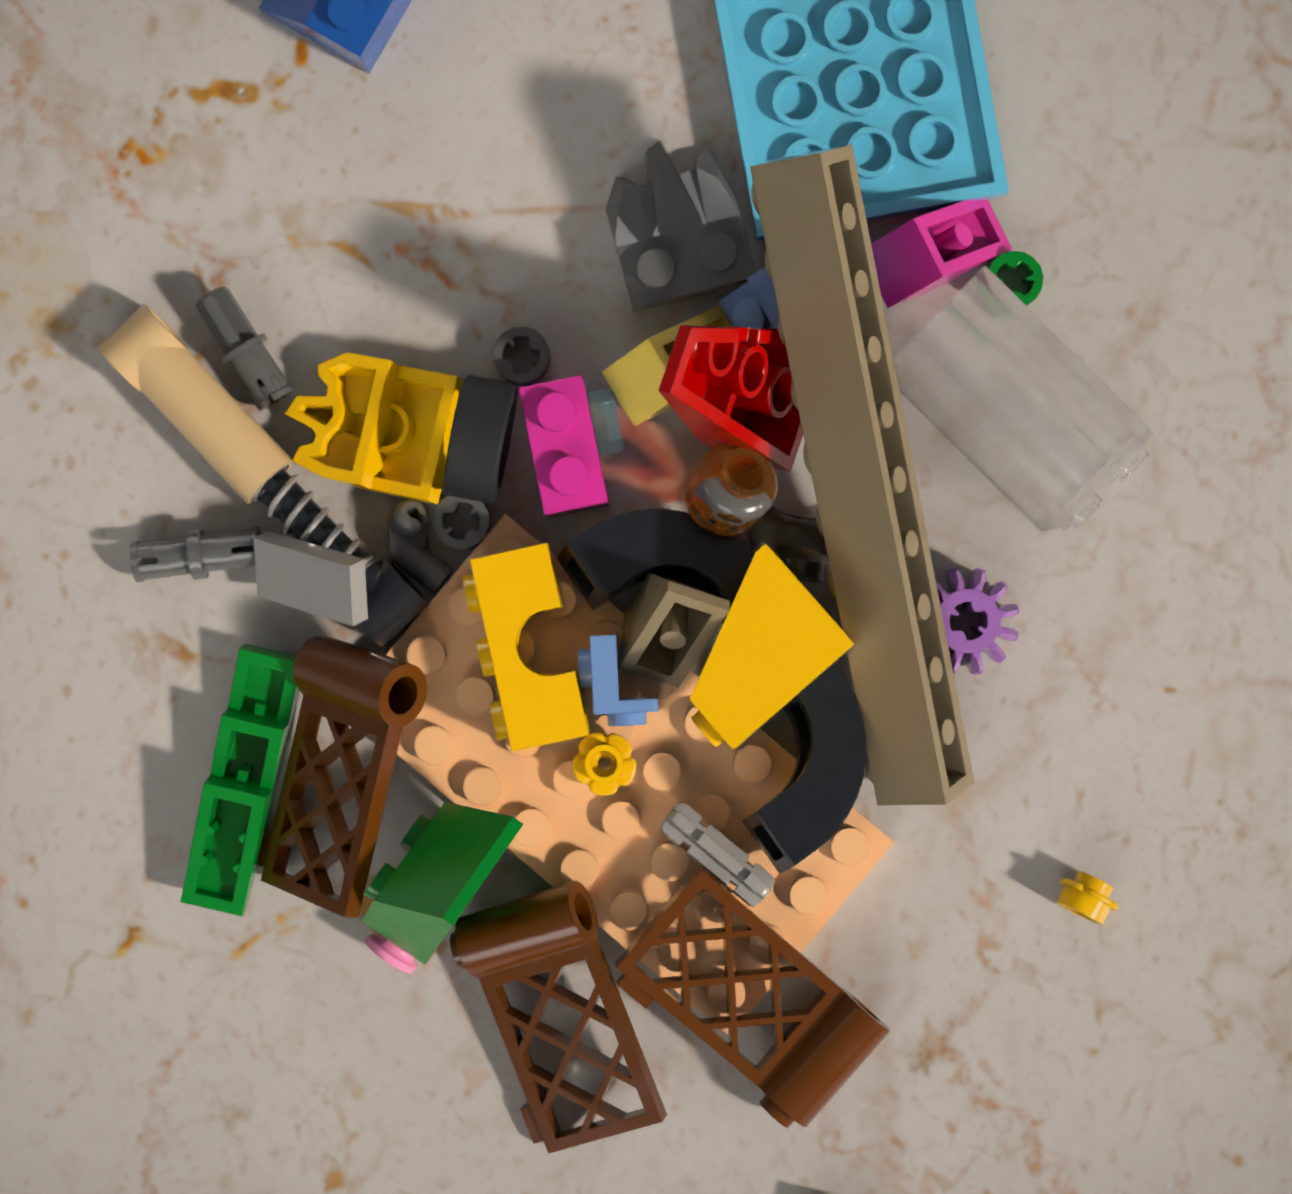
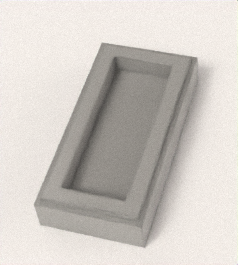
(311, 578)

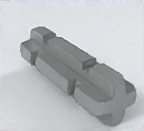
(717, 854)

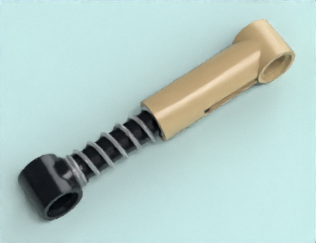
(248, 457)

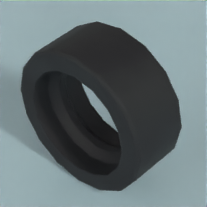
(480, 439)

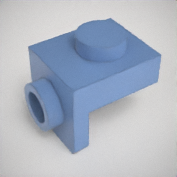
(600, 672)

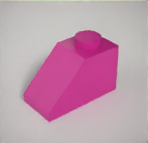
(937, 249)

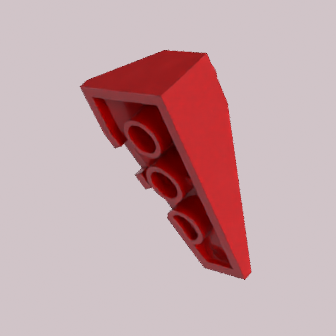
(735, 390)

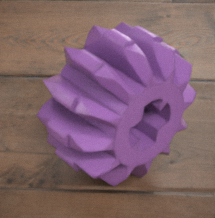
(989, 618)

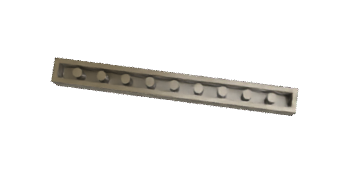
(862, 474)

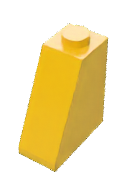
(764, 653)

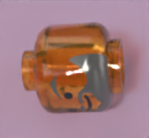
(730, 489)

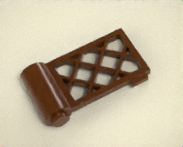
(371, 697)
(540, 936)
(814, 1052)

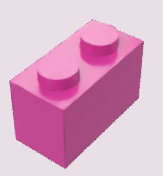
(564, 446)

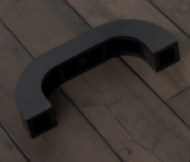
(823, 714)

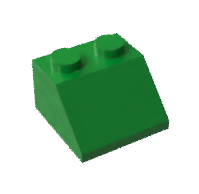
(437, 877)

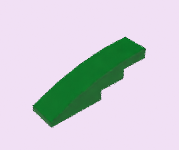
(241, 781)

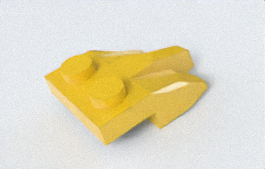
(379, 426)

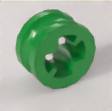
(1010, 261)

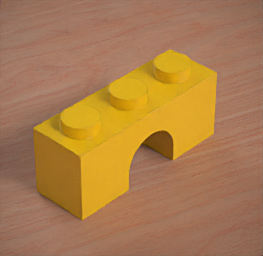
(532, 705)

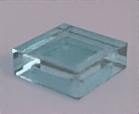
(605, 423)

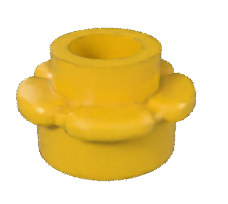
(600, 780)
(1087, 897)

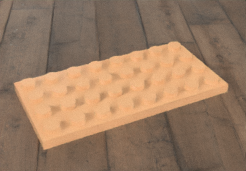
(616, 838)

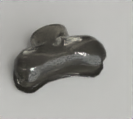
(793, 541)

